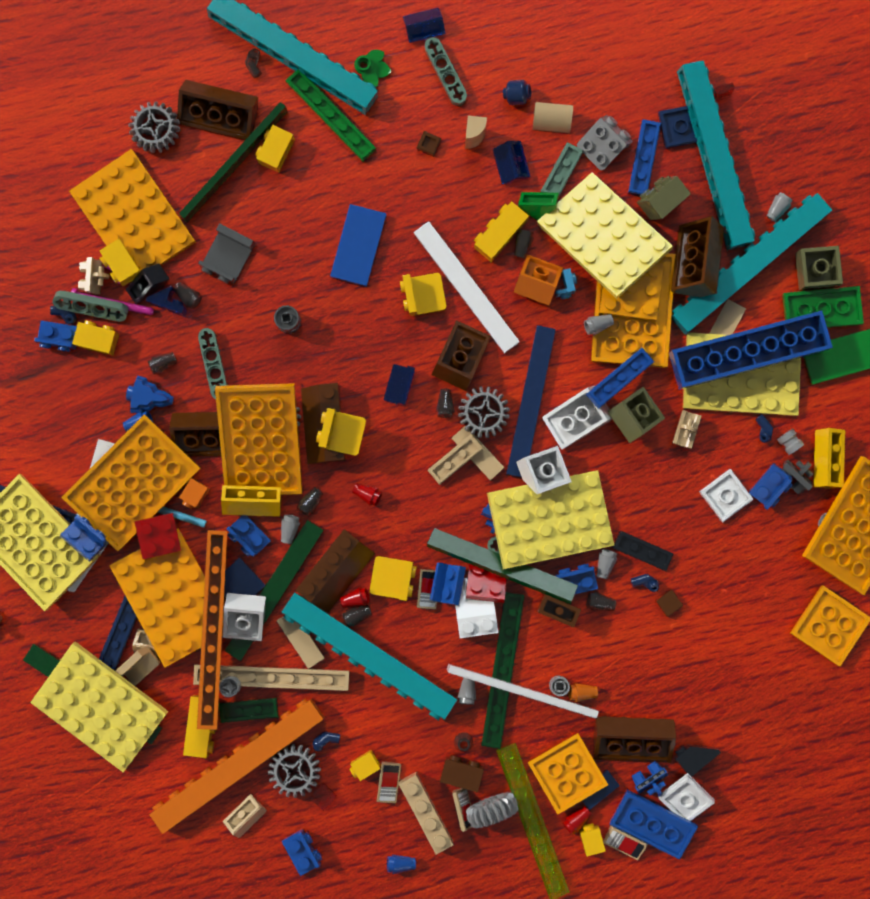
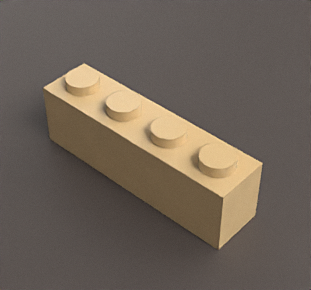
(426, 813)

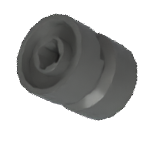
(287, 319)

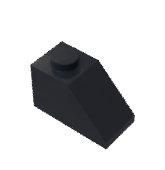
(147, 283)
(694, 757)

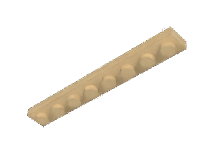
(283, 677)

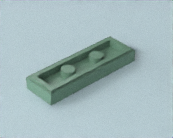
(562, 169)

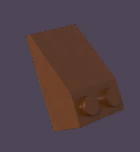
(461, 355)

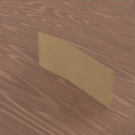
(728, 319)

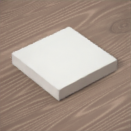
(726, 495)
(687, 798)

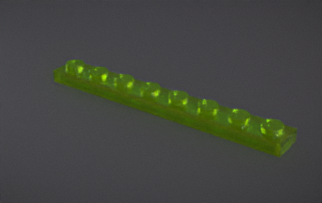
(533, 821)

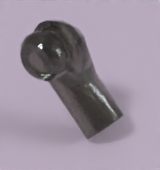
(251, 62)

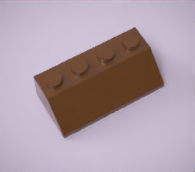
(217, 109)
(698, 258)
(315, 402)
(196, 433)
(335, 571)
(634, 739)

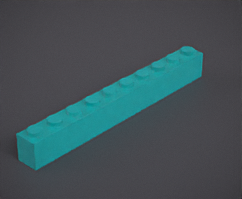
(293, 53)
(715, 155)
(754, 261)
(369, 656)

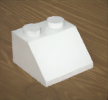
(544, 470)
(244, 616)

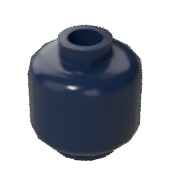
(517, 92)

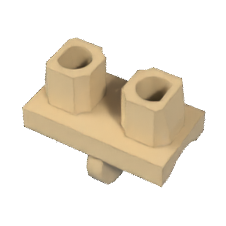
(94, 276)
(686, 429)

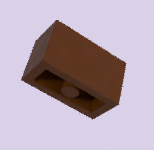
(558, 610)
(462, 773)

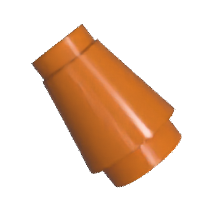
(582, 692)

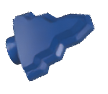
(146, 396)

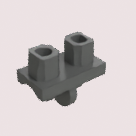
(802, 481)

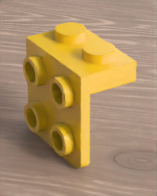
(423, 294)
(341, 432)
(392, 578)

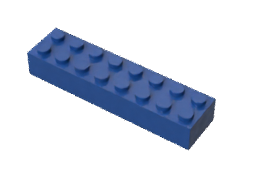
(750, 350)

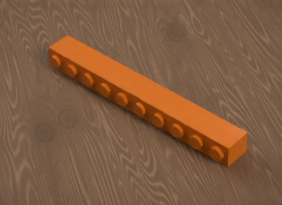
(212, 630)
(236, 766)

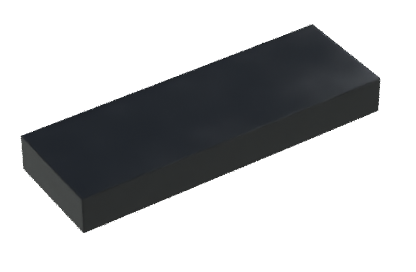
(642, 550)

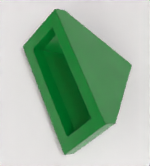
(538, 203)

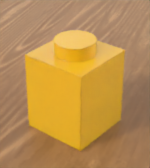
(364, 765)
(592, 839)

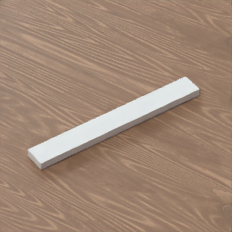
(466, 287)
(520, 690)

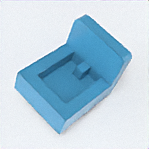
(569, 280)

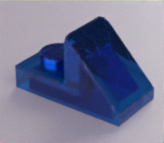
(163, 300)

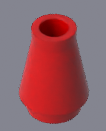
(368, 494)
(355, 598)
(575, 821)

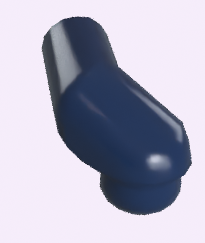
(69, 317)
(766, 429)
(647, 581)
(325, 737)

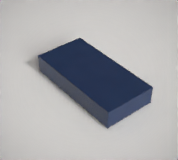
(595, 798)

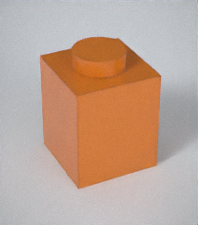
(194, 494)

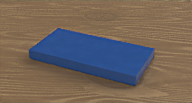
(358, 245)
(653, 824)

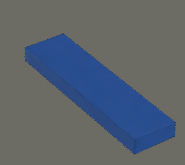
(644, 157)
(620, 378)

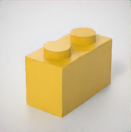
(275, 148)
(120, 262)
(95, 338)

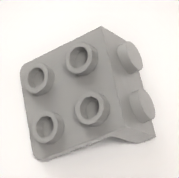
(604, 142)

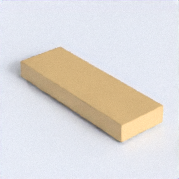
(455, 459)
(484, 459)
(302, 643)

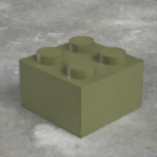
(663, 197)
(819, 268)
(636, 414)

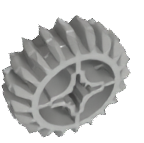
(139, 128)
(475, 410)
(287, 765)
(492, 810)

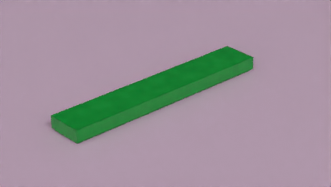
(331, 115)

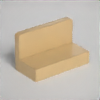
(139, 665)

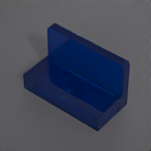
(424, 25)
(511, 161)
(399, 384)

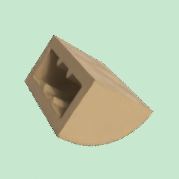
(552, 117)
(475, 131)

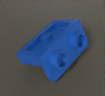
(56, 335)
(771, 486)
(248, 535)
(84, 538)
(583, 577)
(447, 583)
(302, 852)

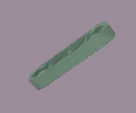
(448, 70)
(90, 308)
(215, 364)

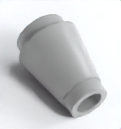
(779, 206)
(596, 324)
(289, 527)
(606, 563)
(467, 692)

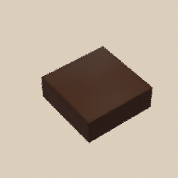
(428, 143)
(669, 603)

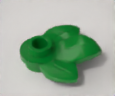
(375, 67)

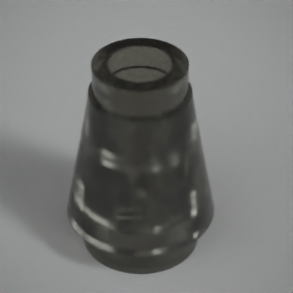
(523, 242)
(187, 295)
(161, 362)
(445, 404)
(309, 502)
(598, 601)
(356, 615)
(463, 737)

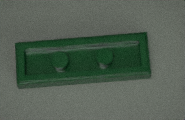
(248, 710)

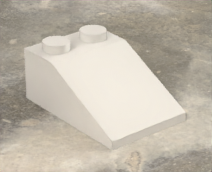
(576, 419)
(475, 616)

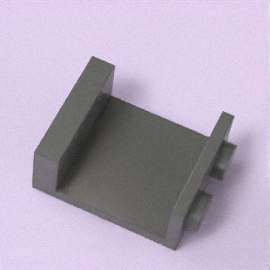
(227, 255)

